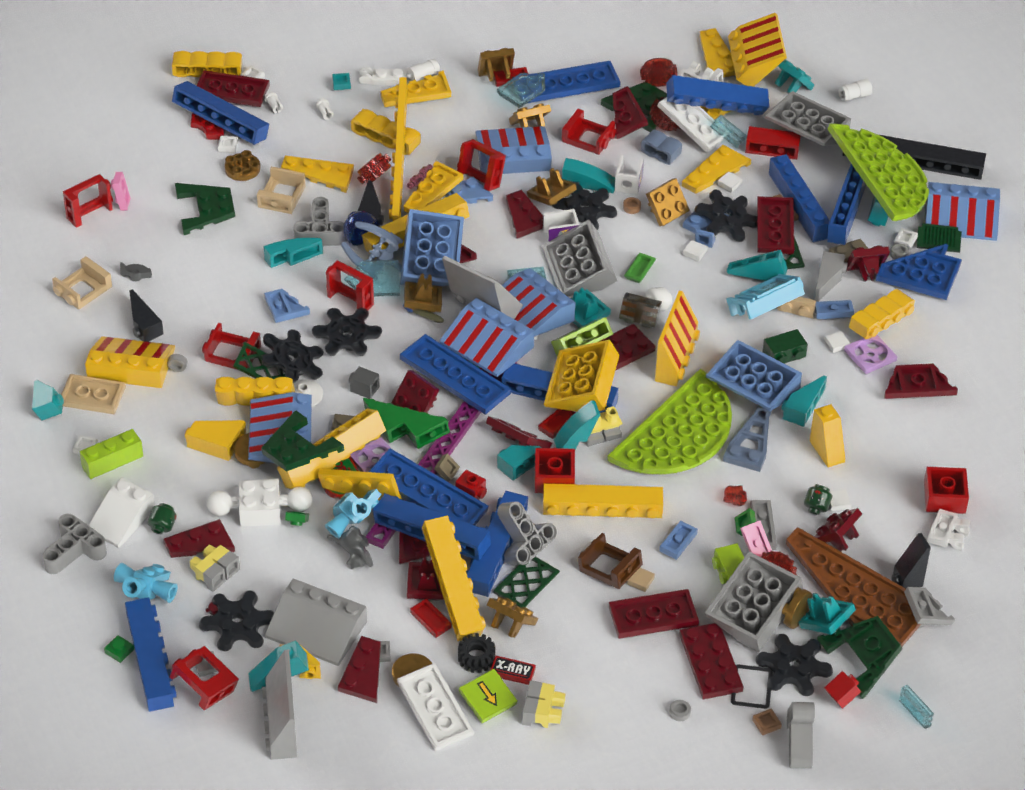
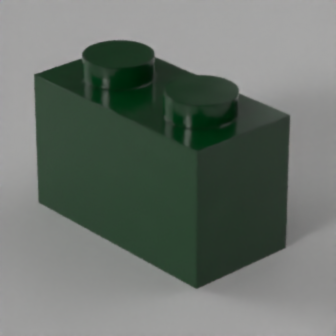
(786, 346)

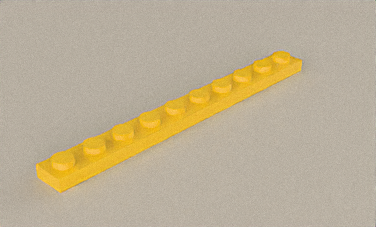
(399, 145)

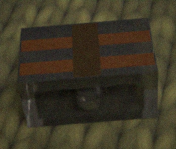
(640, 310)

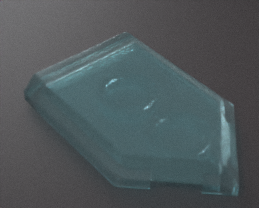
(522, 88)
(384, 275)

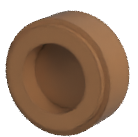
(632, 205)

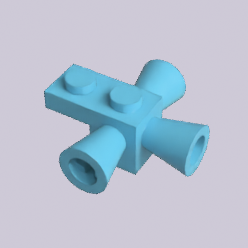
(351, 511)
(146, 582)

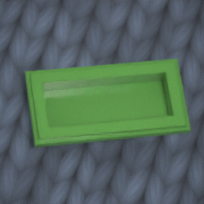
(639, 267)

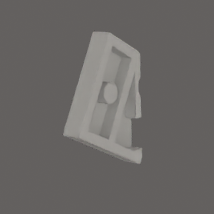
(926, 608)

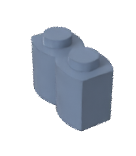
(661, 147)

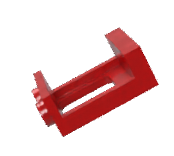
(578, 125)
(495, 166)
(74, 211)
(364, 289)
(218, 336)
(212, 689)

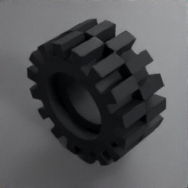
(476, 662)

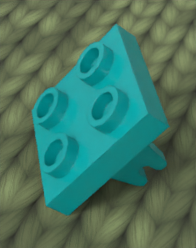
(797, 74)
(588, 308)
(826, 614)

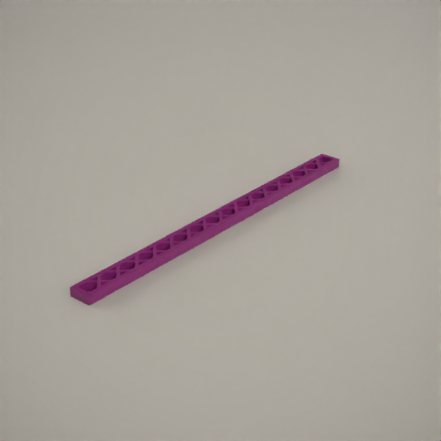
(435, 449)

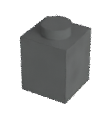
(364, 382)

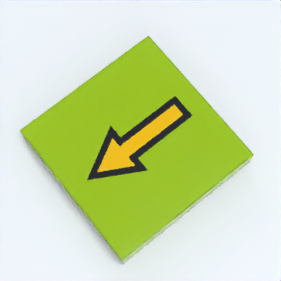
(488, 696)

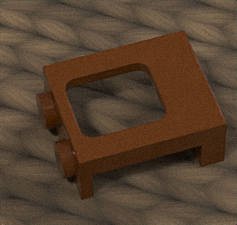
(628, 564)

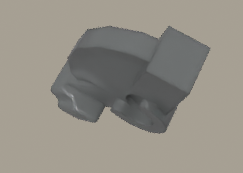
(135, 271)

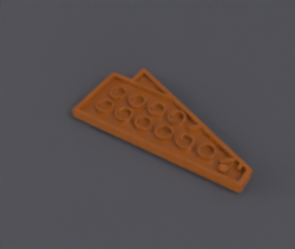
(855, 583)

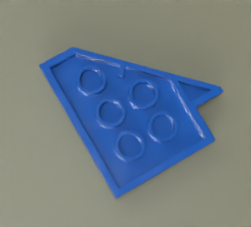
(923, 272)

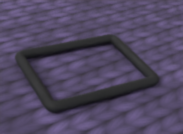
(768, 695)

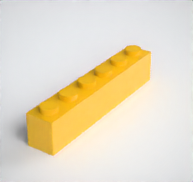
(449, 205)
(353, 434)
(603, 500)
(452, 577)

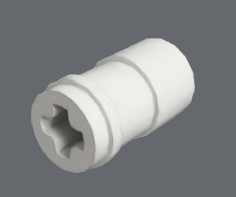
(419, 70)
(855, 90)

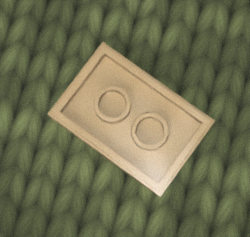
(92, 394)

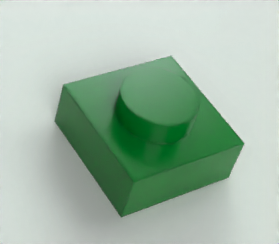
(297, 518)
(743, 519)
(119, 648)

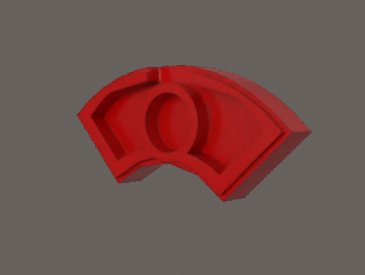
(211, 130)

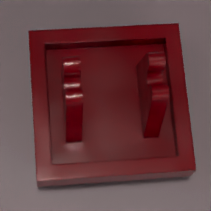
(867, 260)
(415, 393)
(838, 526)
(423, 581)

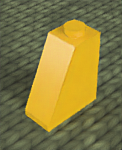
(827, 435)
(215, 437)

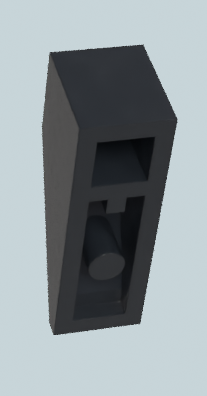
(371, 203)
(146, 323)
(912, 565)

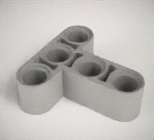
(320, 227)
(527, 537)
(74, 541)
(799, 722)

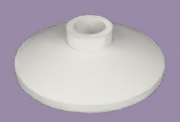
(309, 387)

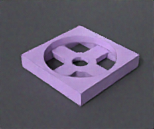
(876, 362)
(367, 451)

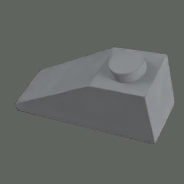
(830, 273)

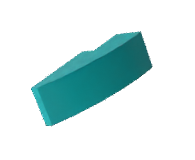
(587, 175)
(292, 251)
(578, 427)

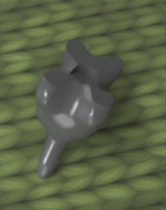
(355, 545)

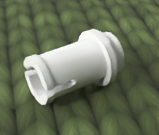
(271, 99)
(323, 105)

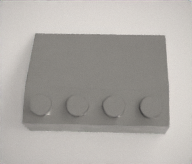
(806, 118)
(579, 260)
(471, 284)
(753, 601)
(317, 621)
(280, 710)

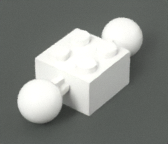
(259, 502)

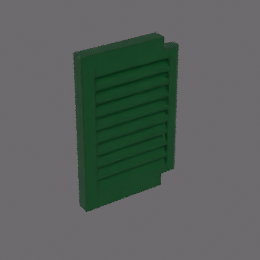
(936, 235)

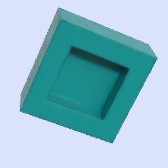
(341, 81)

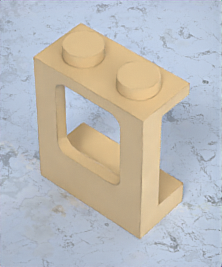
(279, 202)
(89, 273)

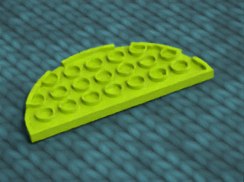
(887, 172)
(680, 432)

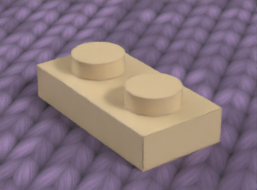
(799, 306)

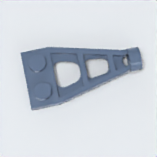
(745, 456)

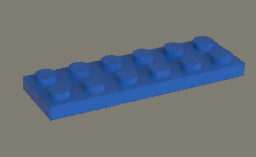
(578, 80)
(455, 374)
(430, 490)

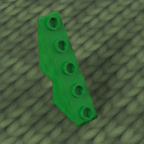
(400, 421)

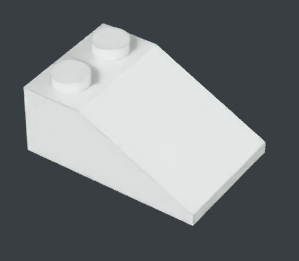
(122, 512)

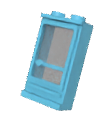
(766, 296)

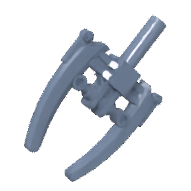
(385, 236)

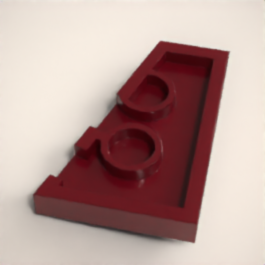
(627, 113)
(362, 671)

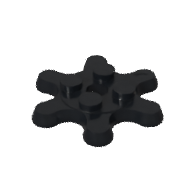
(584, 198)
(720, 222)
(341, 324)
(292, 346)
(234, 631)
(798, 675)

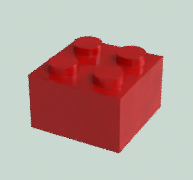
(554, 467)
(946, 489)

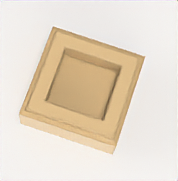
(641, 579)

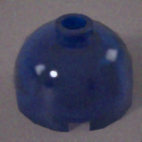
(354, 234)

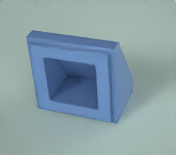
(705, 237)

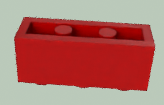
(772, 142)

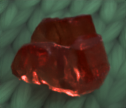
(735, 495)

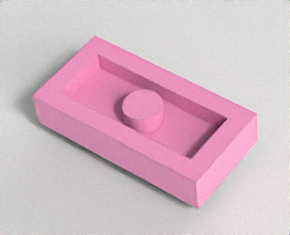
(122, 194)
(755, 538)

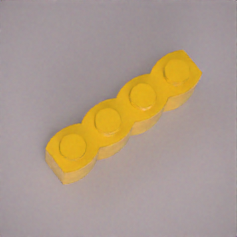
(194, 63)
(382, 130)
(882, 314)
(243, 389)

